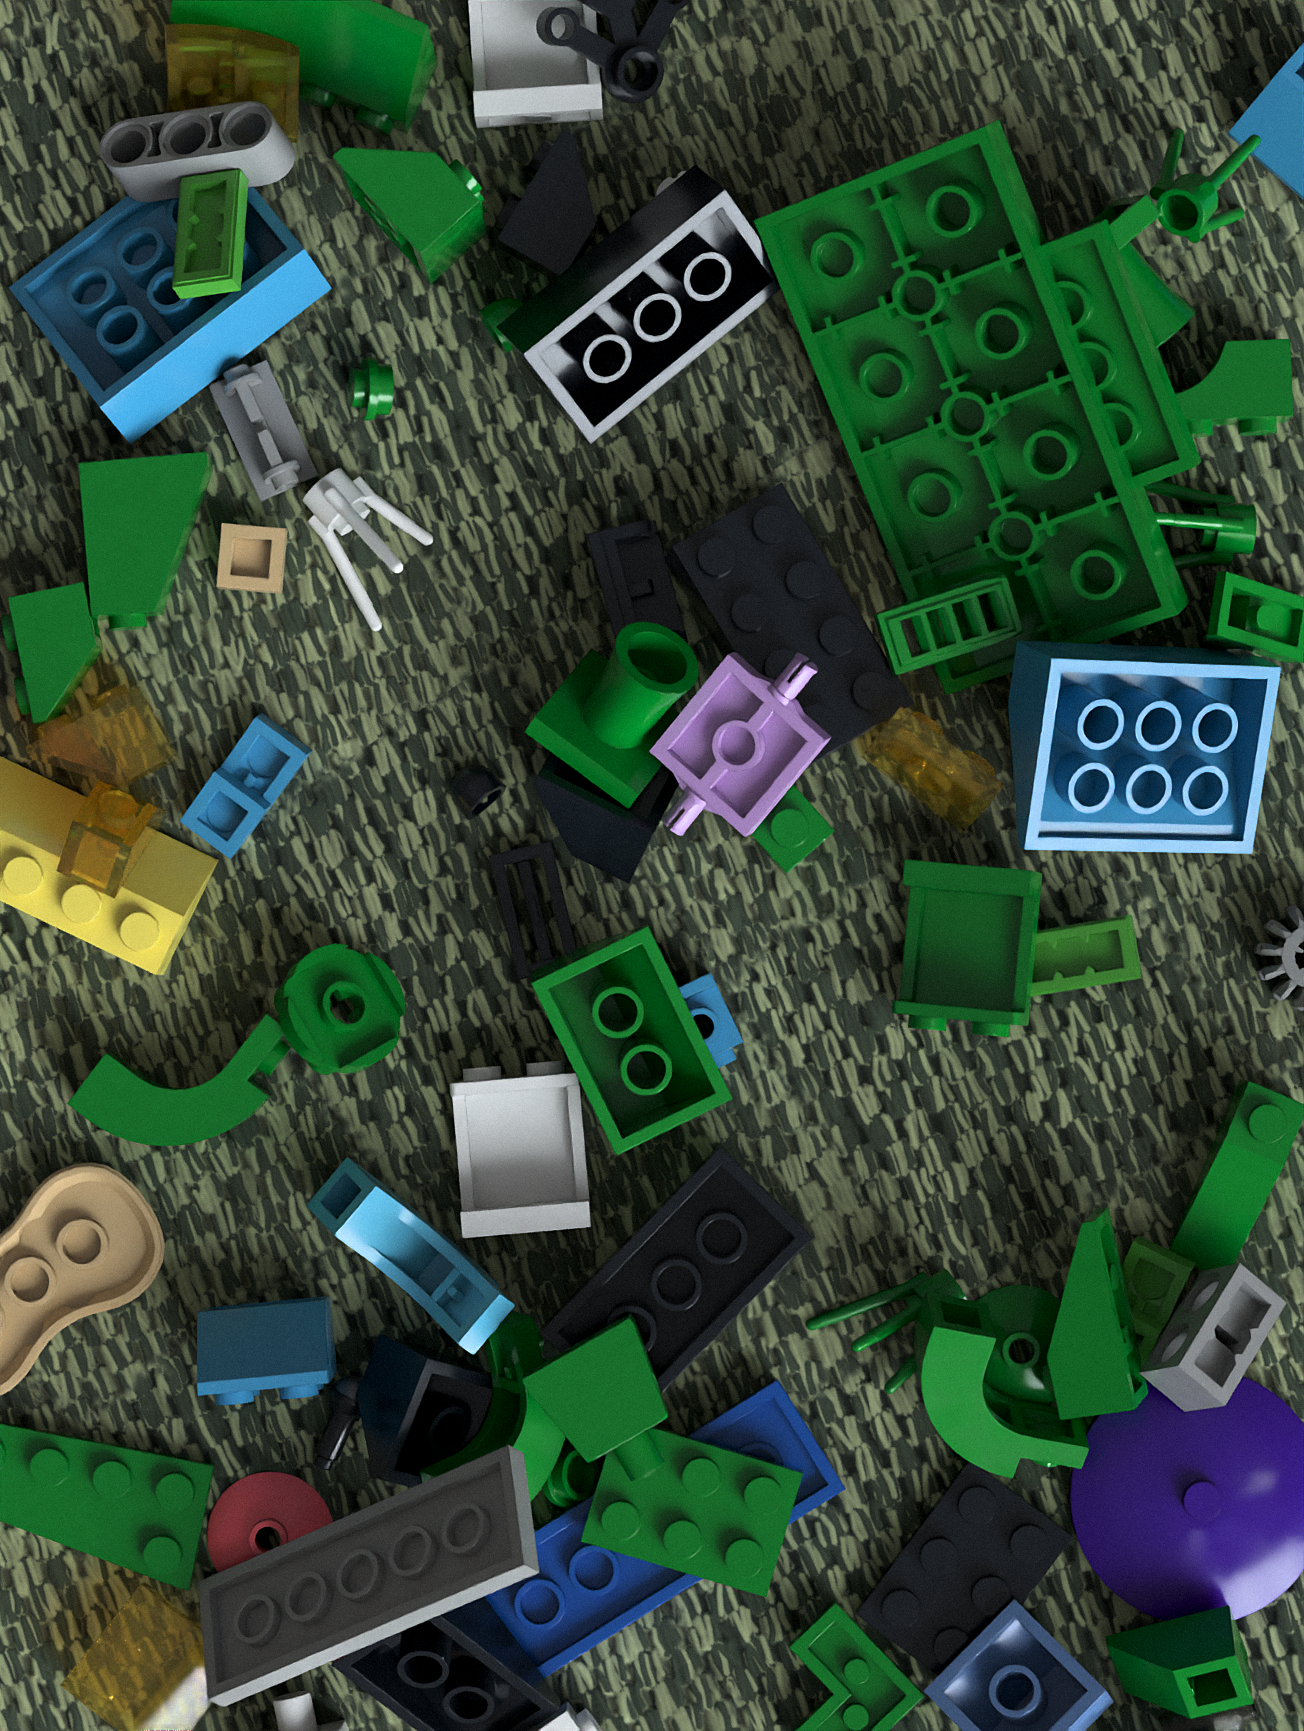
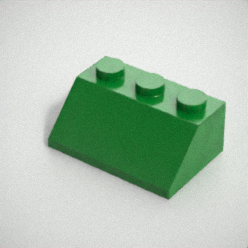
(417, 202)
(629, 1037)

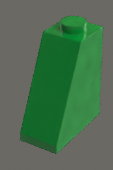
(138, 530)

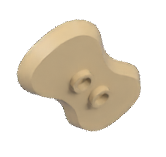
(72, 1253)

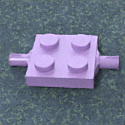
(740, 744)

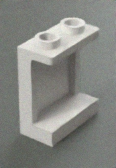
(520, 75)
(520, 1151)

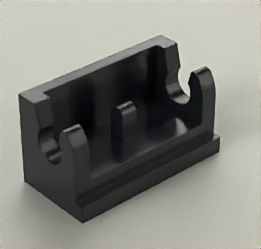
(635, 576)

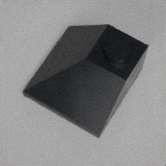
(598, 825)
(418, 1408)

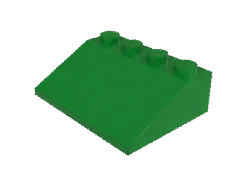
(347, 52)

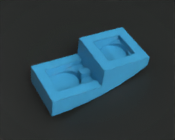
(245, 785)

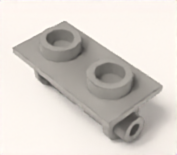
(263, 429)

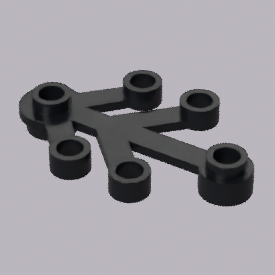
(624, 44)

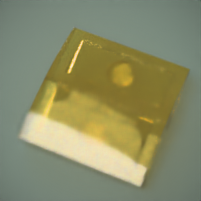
(231, 66)
(144, 1668)

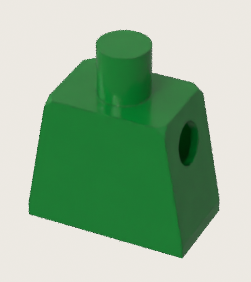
(604, 1396)

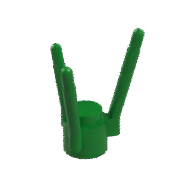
(1192, 198)
(1222, 526)
(939, 1283)

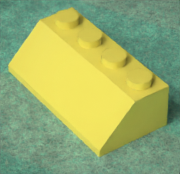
(149, 910)

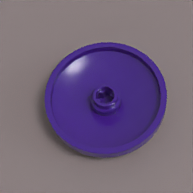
(1194, 1503)

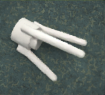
(340, 506)

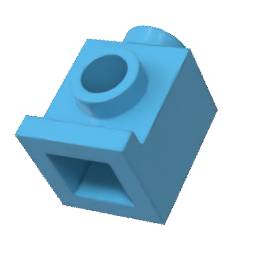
(705, 998)

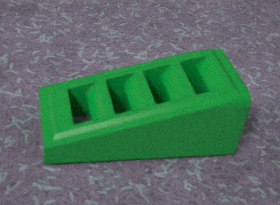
(999, 604)

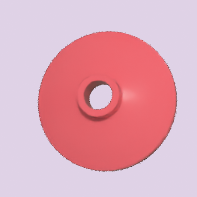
(261, 1502)

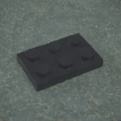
(962, 1568)

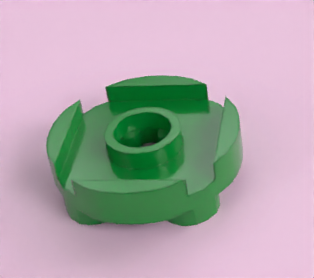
(310, 1025)

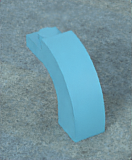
(412, 1254)

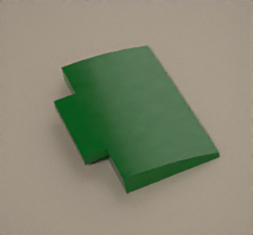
(989, 392)

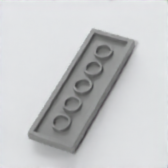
(368, 1576)

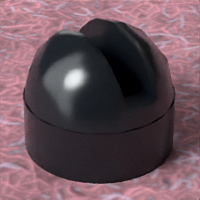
(471, 786)

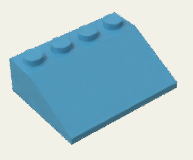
(127, 332)
(1139, 746)

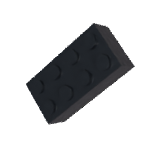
(642, 303)
(774, 594)
(687, 1267)

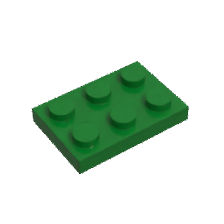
(697, 1512)

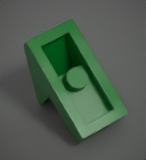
(1256, 619)

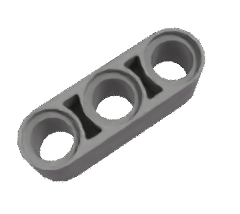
(157, 150)

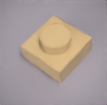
(251, 558)

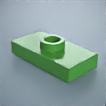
(210, 234)
(1085, 955)

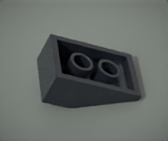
(454, 1674)

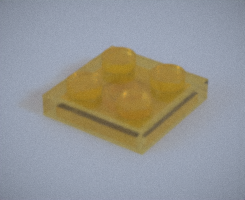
(932, 769)

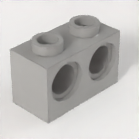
(1212, 1337)

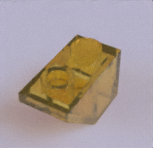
(112, 743)

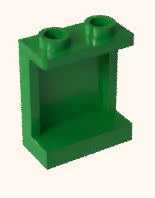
(968, 946)

